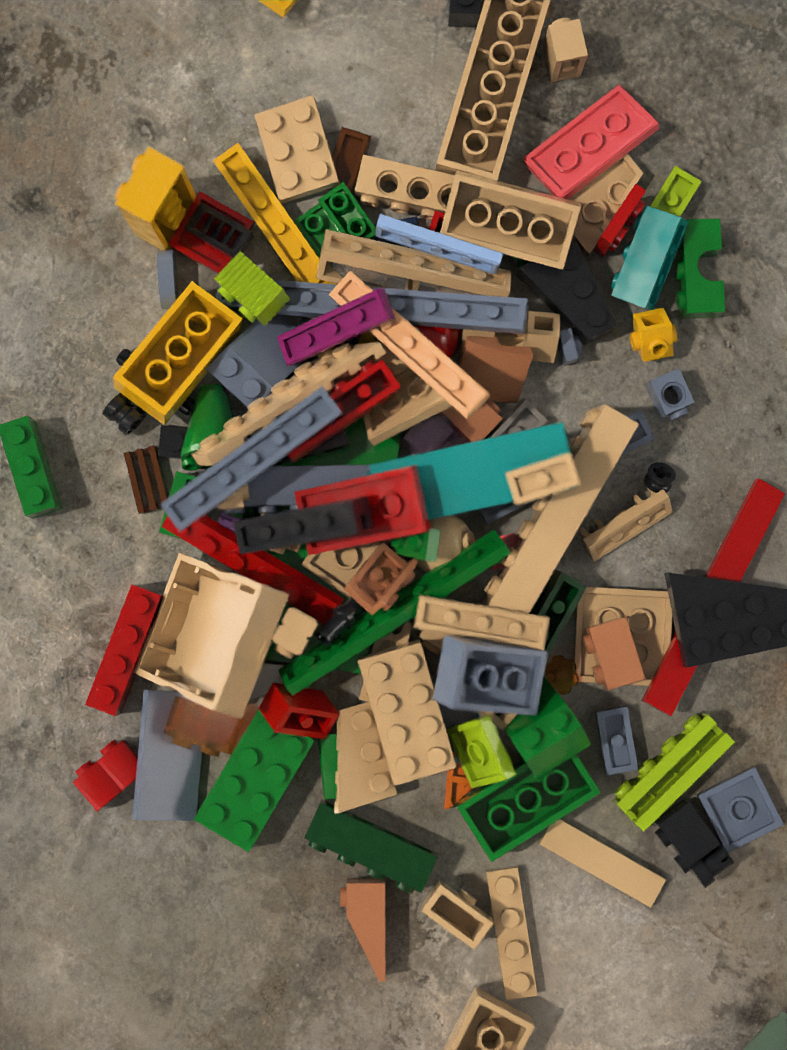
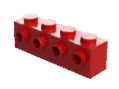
(354, 399)

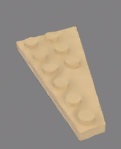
(308, 377)

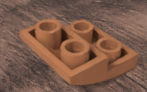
(496, 367)

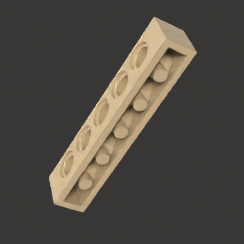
(407, 177)

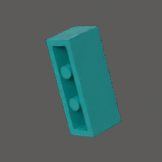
(648, 257)

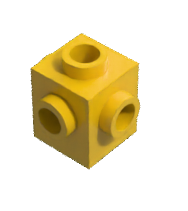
(653, 335)

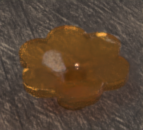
(562, 674)

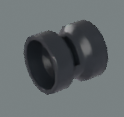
(126, 415)

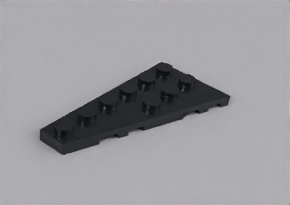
(725, 618)

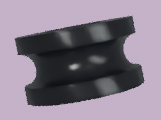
(659, 470)

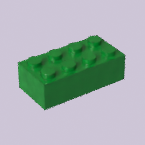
(252, 782)
(521, 806)

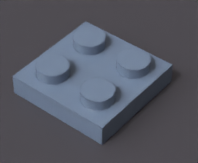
(739, 809)

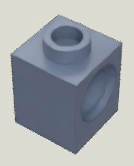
(673, 381)

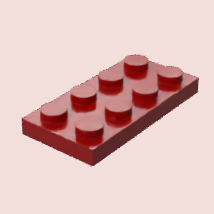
(393, 500)

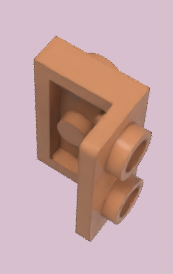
(379, 579)

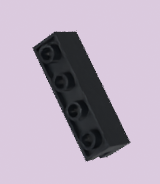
(303, 525)

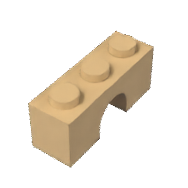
(540, 334)

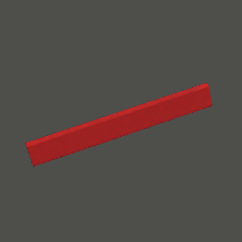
(729, 565)

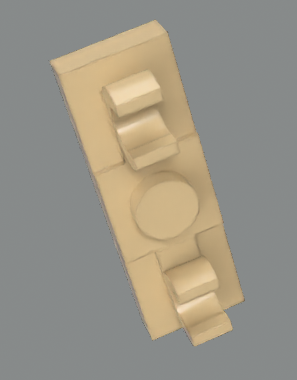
(626, 524)

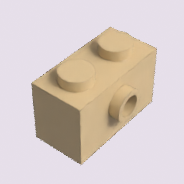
(457, 913)

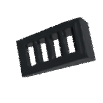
(241, 243)

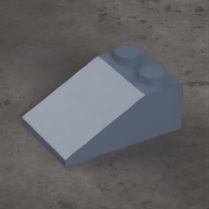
(254, 361)
(489, 676)

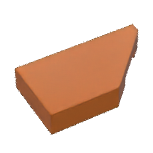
(456, 785)

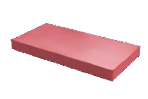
(590, 143)

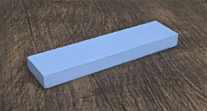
(438, 244)

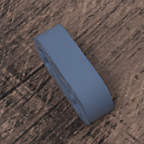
(167, 278)

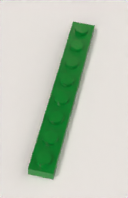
(369, 628)

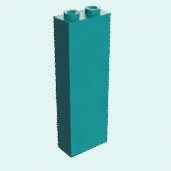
(474, 472)

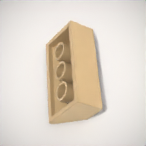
(510, 219)

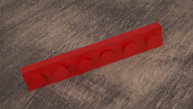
(259, 567)

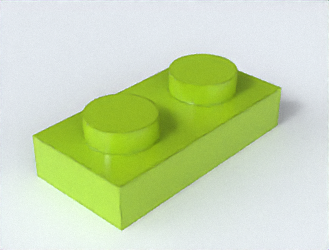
(676, 192)

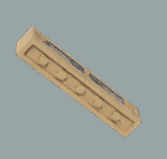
(403, 268)

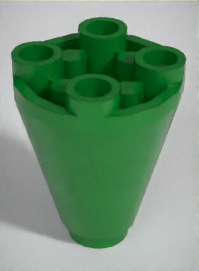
(208, 416)

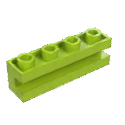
(672, 771)

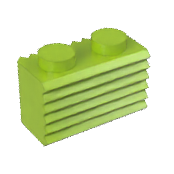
(252, 289)

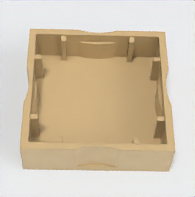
(211, 635)

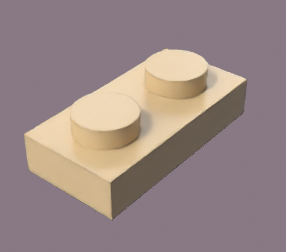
(542, 478)

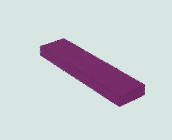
(336, 327)

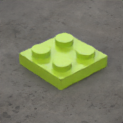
(481, 751)

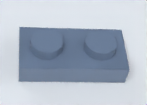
(616, 740)

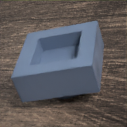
(569, 347)

